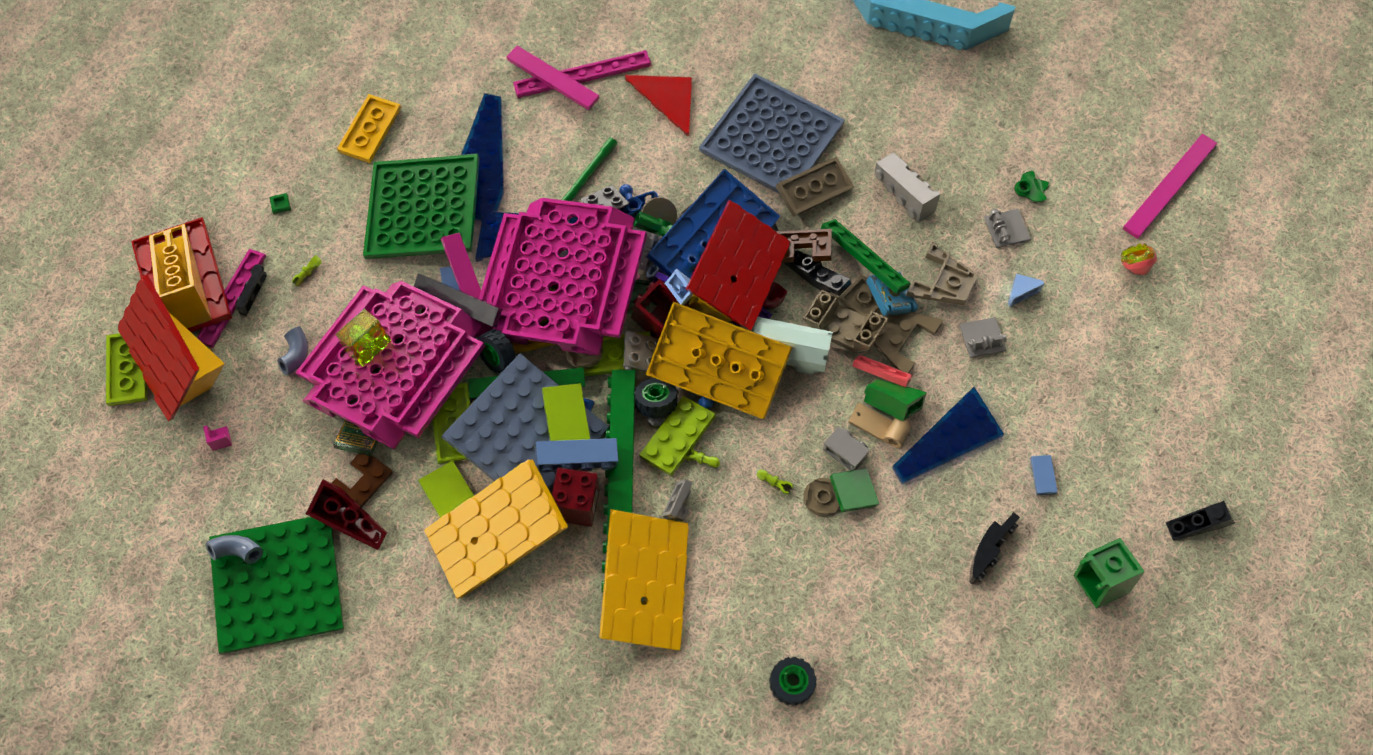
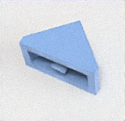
(677, 285)
(1023, 288)

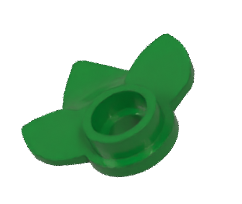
(1033, 187)

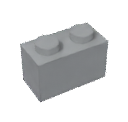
(846, 449)

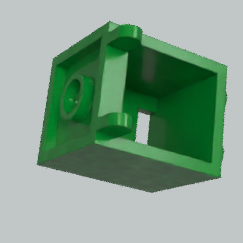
(1108, 573)

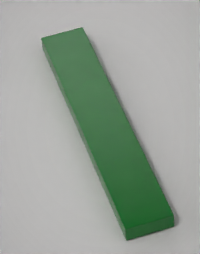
(866, 257)
(561, 377)

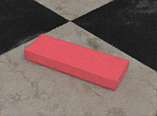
(882, 370)

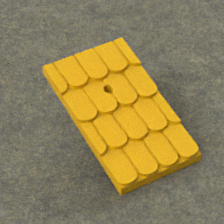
(703, 357)
(495, 528)
(646, 561)

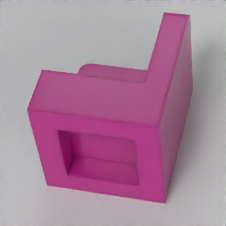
(217, 438)

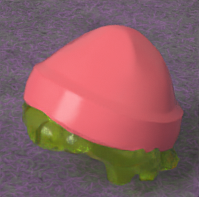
(1139, 258)

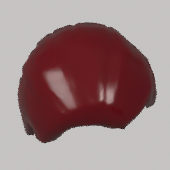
(775, 296)

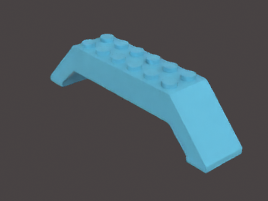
(937, 21)

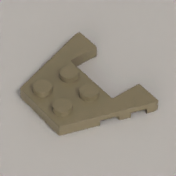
(951, 284)
(897, 333)

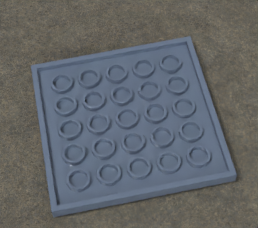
(771, 133)
(508, 421)

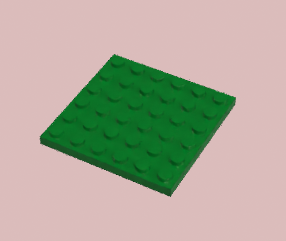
(419, 204)
(284, 593)

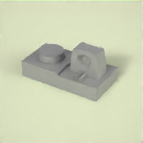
(674, 506)

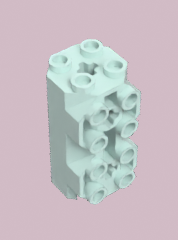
(809, 344)

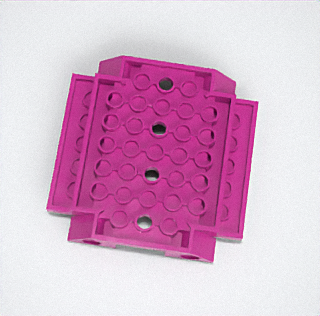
(592, 278)
(413, 374)

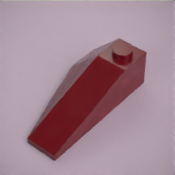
(338, 510)

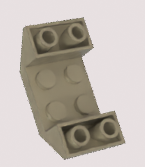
(848, 327)

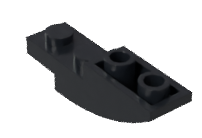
(818, 275)
(988, 548)

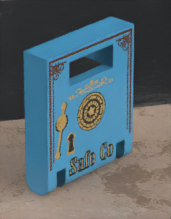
(888, 300)

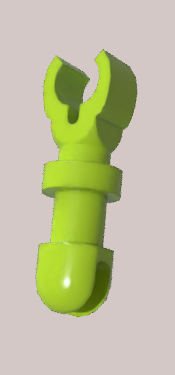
(307, 271)
(702, 458)
(773, 480)

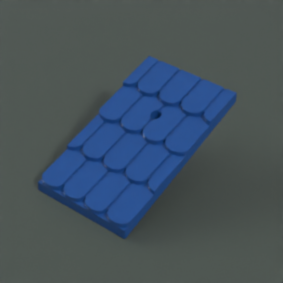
(689, 236)

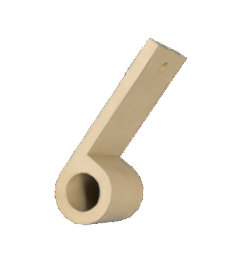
(879, 426)

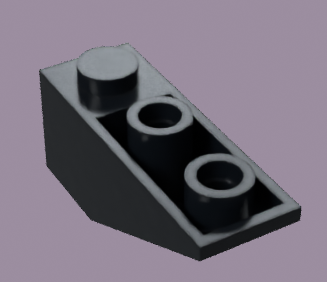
(1201, 521)

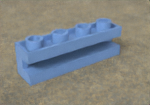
(576, 454)

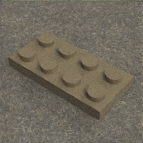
(814, 186)

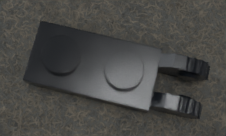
(251, 290)

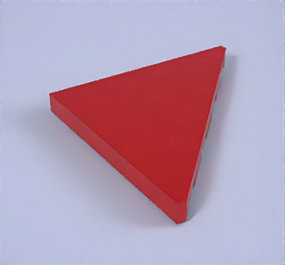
(668, 95)

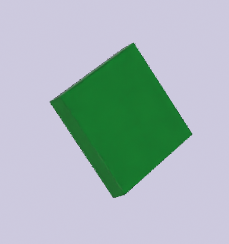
(854, 490)

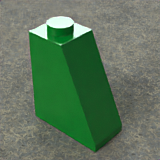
(894, 399)

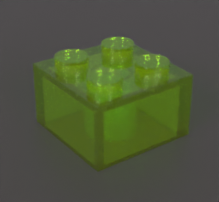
(363, 337)

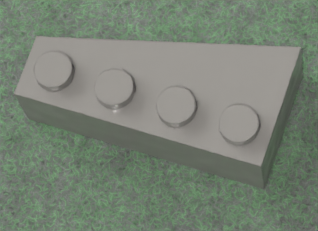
(907, 187)

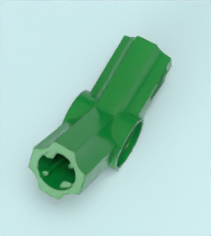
(652, 224)

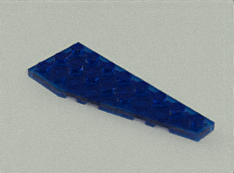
(487, 142)

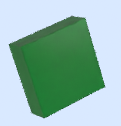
(280, 203)

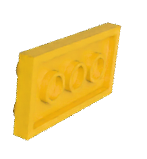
(369, 128)

